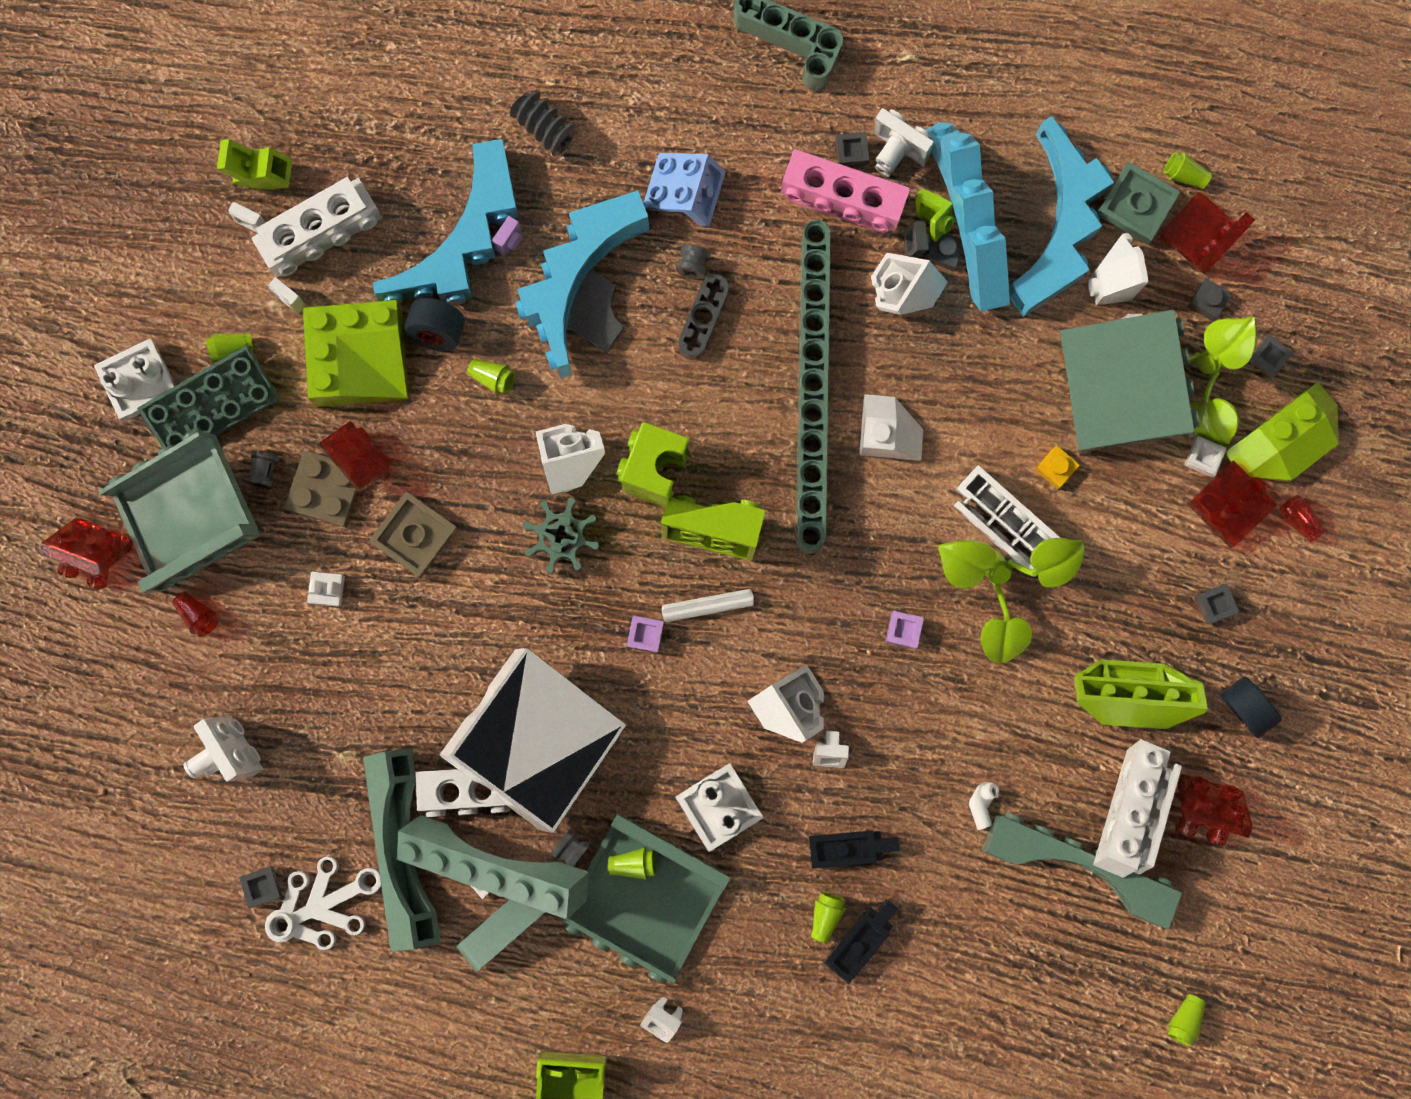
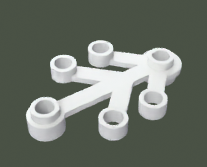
(319, 906)

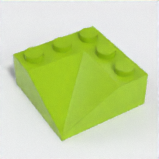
(355, 353)
(722, 528)

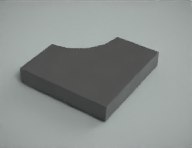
(592, 312)

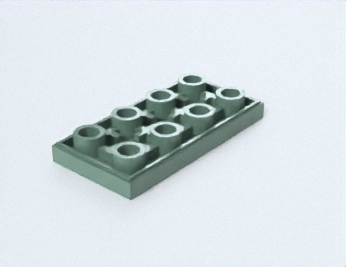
(211, 399)

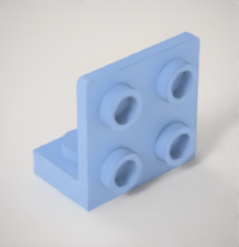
(685, 185)

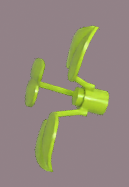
(1227, 344)
(968, 560)

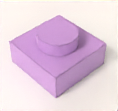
(507, 237)
(904, 630)
(645, 634)

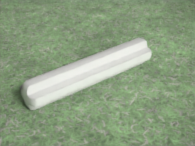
(707, 605)

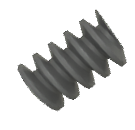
(542, 122)

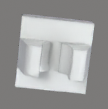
(325, 589)
(830, 753)
(660, 1022)

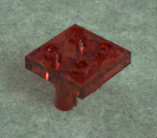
(1232, 504)
(86, 548)
(1214, 806)

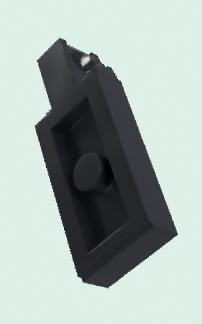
(849, 848)
(861, 941)

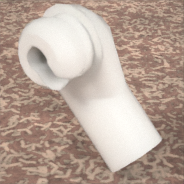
(980, 802)

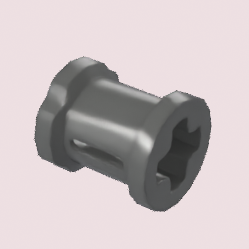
(262, 469)

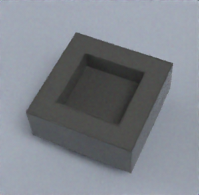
(852, 149)
(916, 239)
(946, 251)
(1209, 299)
(1270, 356)
(1216, 604)
(260, 886)

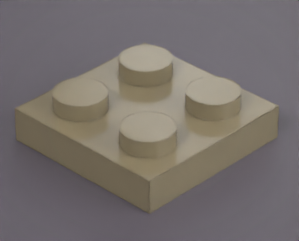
(321, 491)
(413, 534)

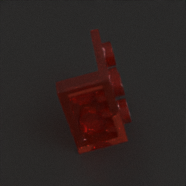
(1204, 232)

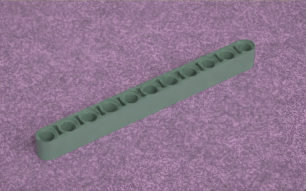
(817, 371)

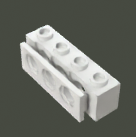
(320, 210)
(1005, 511)
(1138, 811)

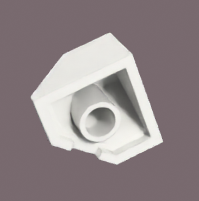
(1119, 274)
(906, 284)
(889, 430)
(568, 456)
(791, 706)

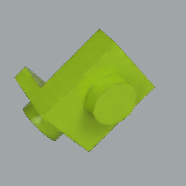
(936, 211)

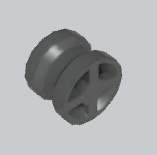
(693, 261)
(570, 848)

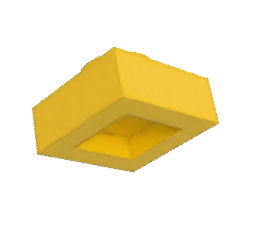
(1057, 467)

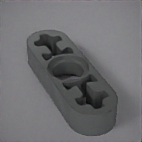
(704, 293)

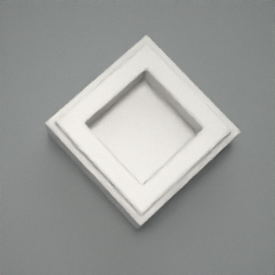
(245, 217)
(286, 295)
(1205, 456)

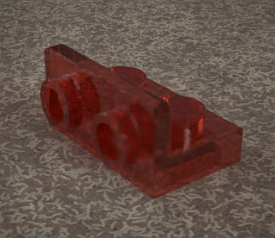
(355, 456)

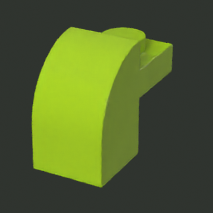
(254, 168)

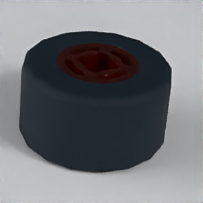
(434, 324)
(1251, 707)

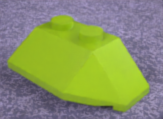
(1290, 438)
(1139, 694)

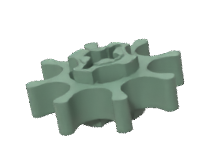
(557, 550)

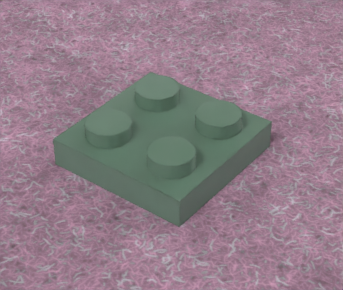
(1138, 203)

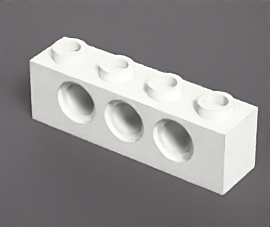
(431, 799)

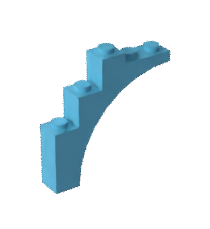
(973, 205)
(1075, 222)
(593, 235)
(471, 240)

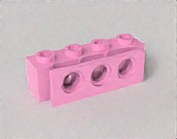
(839, 179)

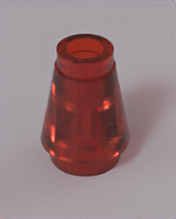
(1301, 517)
(195, 614)

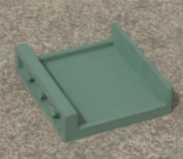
(1128, 381)
(182, 510)
(652, 918)

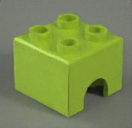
(650, 450)
(570, 1076)

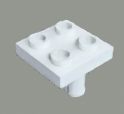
(900, 142)
(134, 378)
(224, 751)
(719, 807)

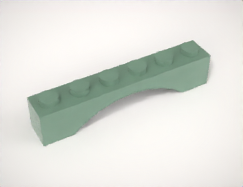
(1018, 844)
(544, 886)
(407, 909)

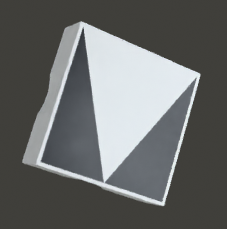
(533, 740)

